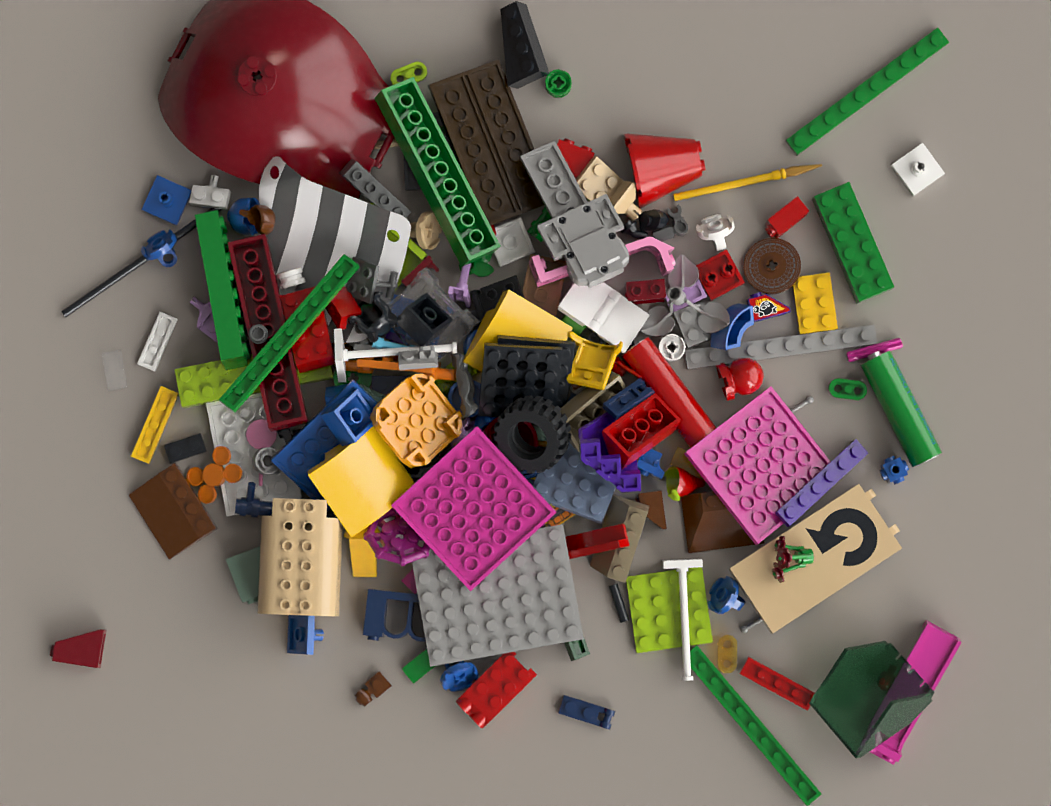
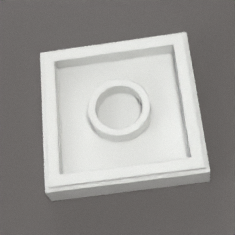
(513, 241)

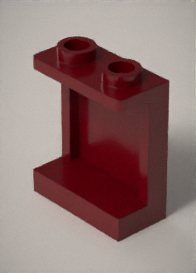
(645, 291)

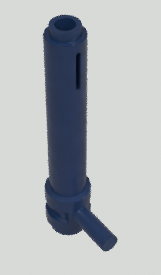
(254, 507)

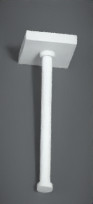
(343, 354)
(682, 566)

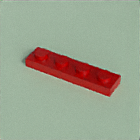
(777, 683)

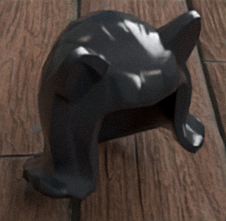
(375, 318)

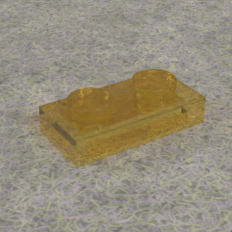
(680, 460)

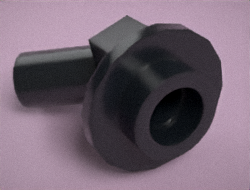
(630, 229)

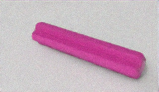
(866, 351)

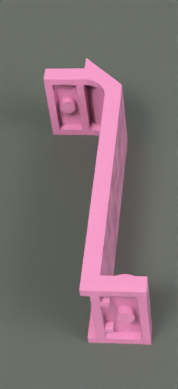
(657, 248)

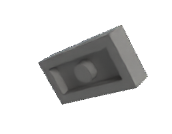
(418, 359)

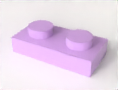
(693, 294)

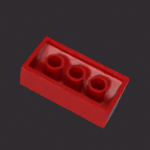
(640, 429)

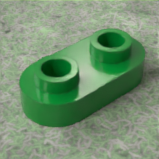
(847, 388)

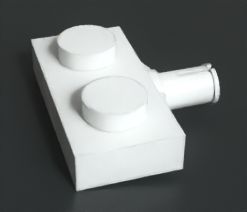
(210, 195)

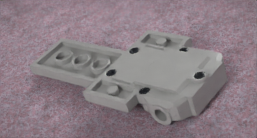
(578, 228)

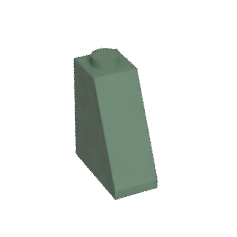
(245, 574)

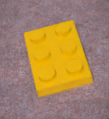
(814, 304)

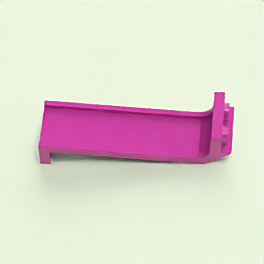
(930, 660)

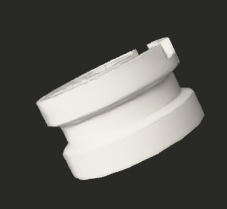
(290, 278)
(675, 340)

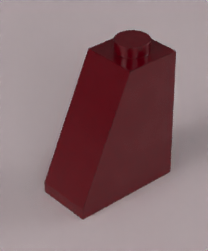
(80, 649)

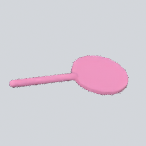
(260, 437)

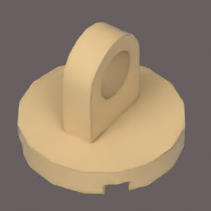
(426, 230)

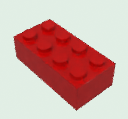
(315, 345)

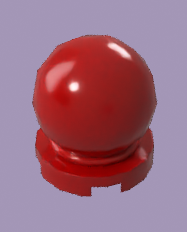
(741, 377)

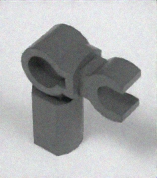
(679, 227)

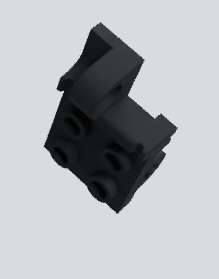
(490, 295)

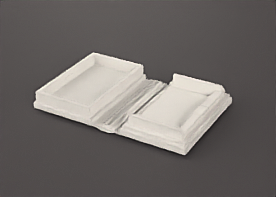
(604, 313)

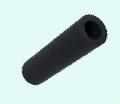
(618, 602)

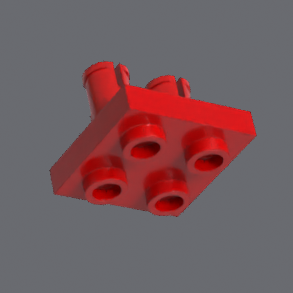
(719, 275)

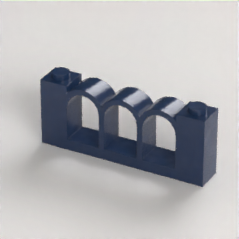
(377, 611)

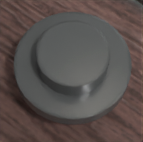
(258, 334)

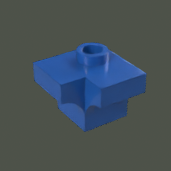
(649, 464)

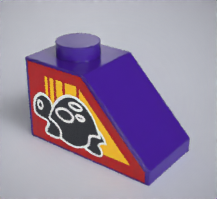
(766, 307)

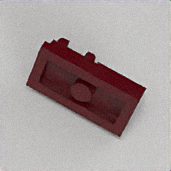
(427, 262)

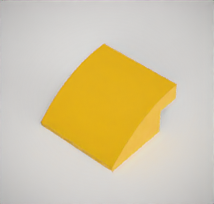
(514, 318)
(361, 480)

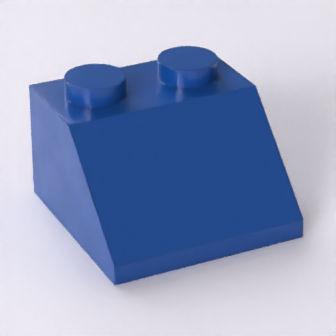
(348, 418)

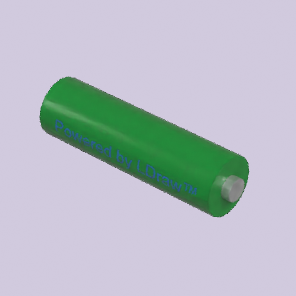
(901, 408)

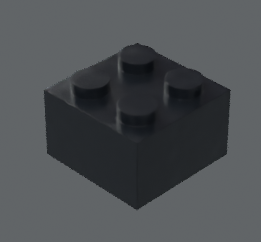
(424, 320)

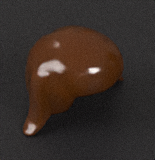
(261, 217)

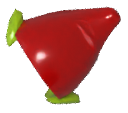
(681, 483)

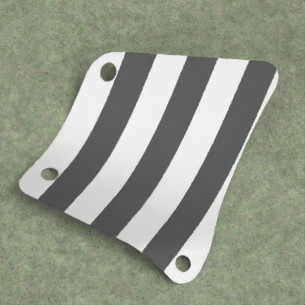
(320, 226)

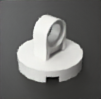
(715, 229)

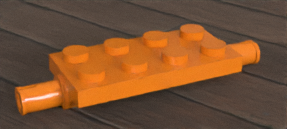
(367, 365)

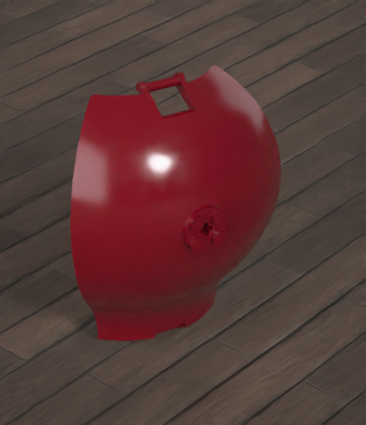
(307, 108)

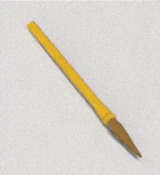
(773, 175)

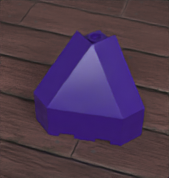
(595, 454)

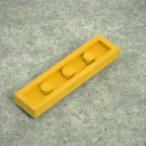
(155, 424)

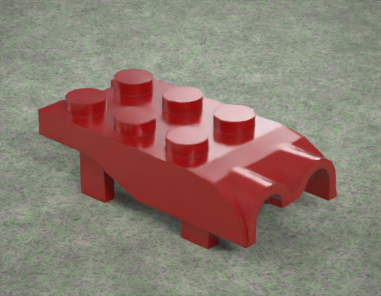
(495, 689)

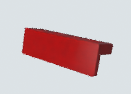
(597, 541)

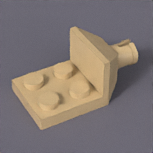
(599, 180)

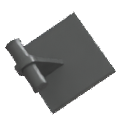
(364, 280)

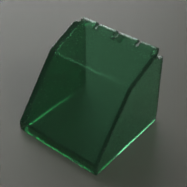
(870, 696)

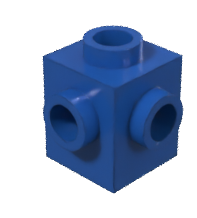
(887, 473)

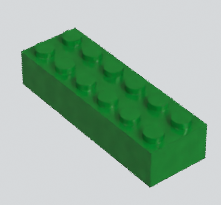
(853, 242)

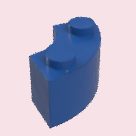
(740, 319)

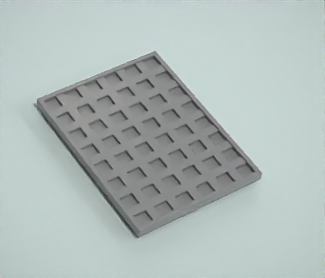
(515, 608)

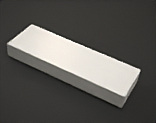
(157, 341)

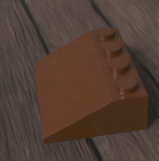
(173, 511)

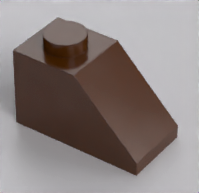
(656, 507)

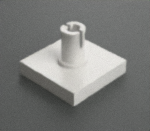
(917, 169)

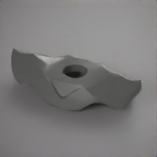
(465, 385)

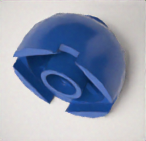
(238, 222)

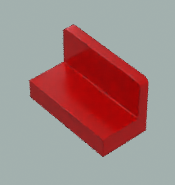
(342, 308)

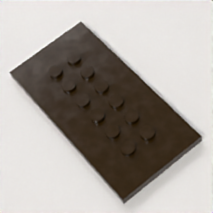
(488, 139)

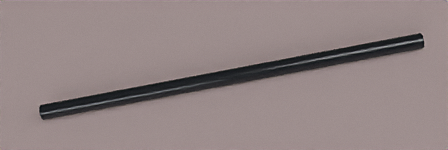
(124, 272)

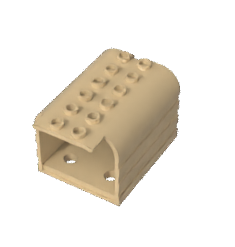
(300, 559)

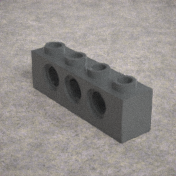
(372, 189)

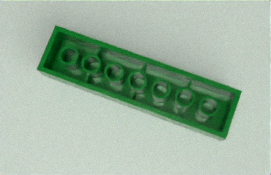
(222, 290)

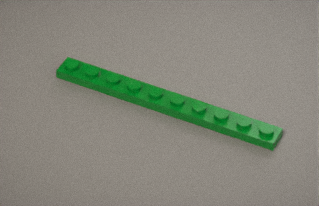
(867, 91)
(289, 333)
(753, 727)

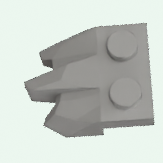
(688, 324)

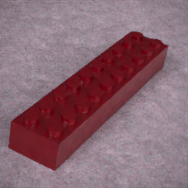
(263, 306)

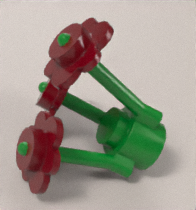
(801, 556)

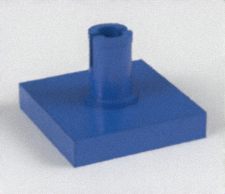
(167, 200)
(302, 634)

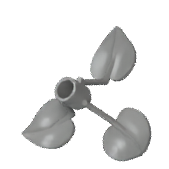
(686, 274)

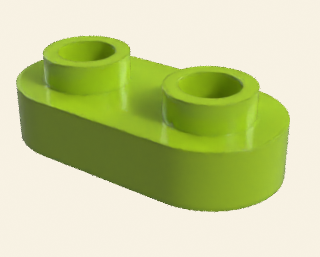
(408, 72)

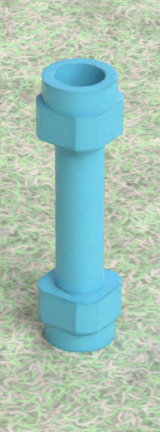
(381, 343)

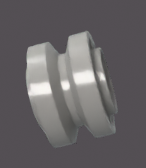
(257, 461)

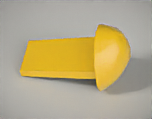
(362, 556)

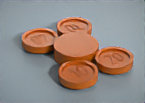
(214, 474)

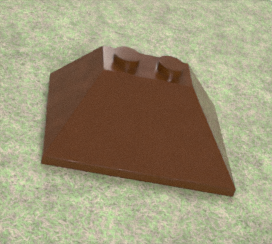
(711, 524)

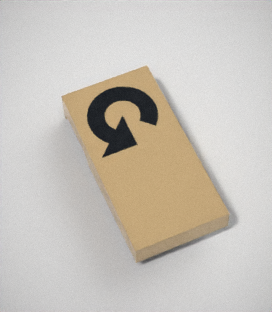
(846, 543)

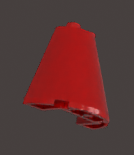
(662, 164)

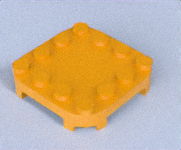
(416, 420)

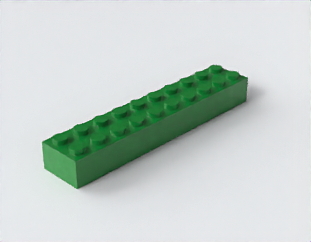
(437, 171)

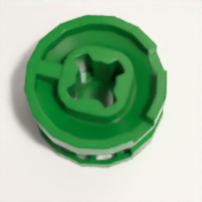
(558, 83)

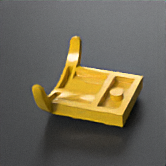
(592, 362)

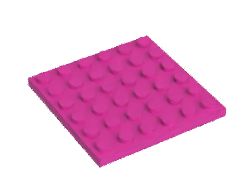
(758, 462)
(473, 508)

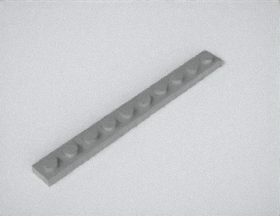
(783, 346)

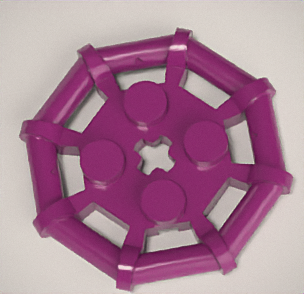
(391, 543)

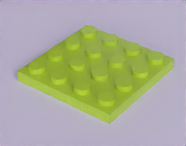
(656, 610)

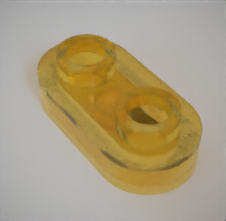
(727, 654)

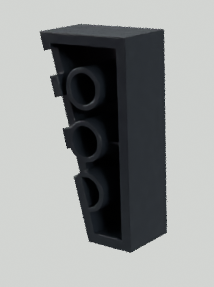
(521, 46)

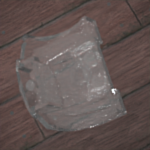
(426, 282)

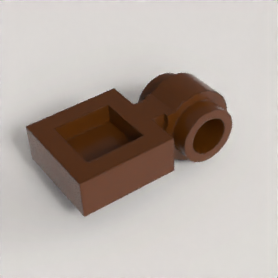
(376, 685)

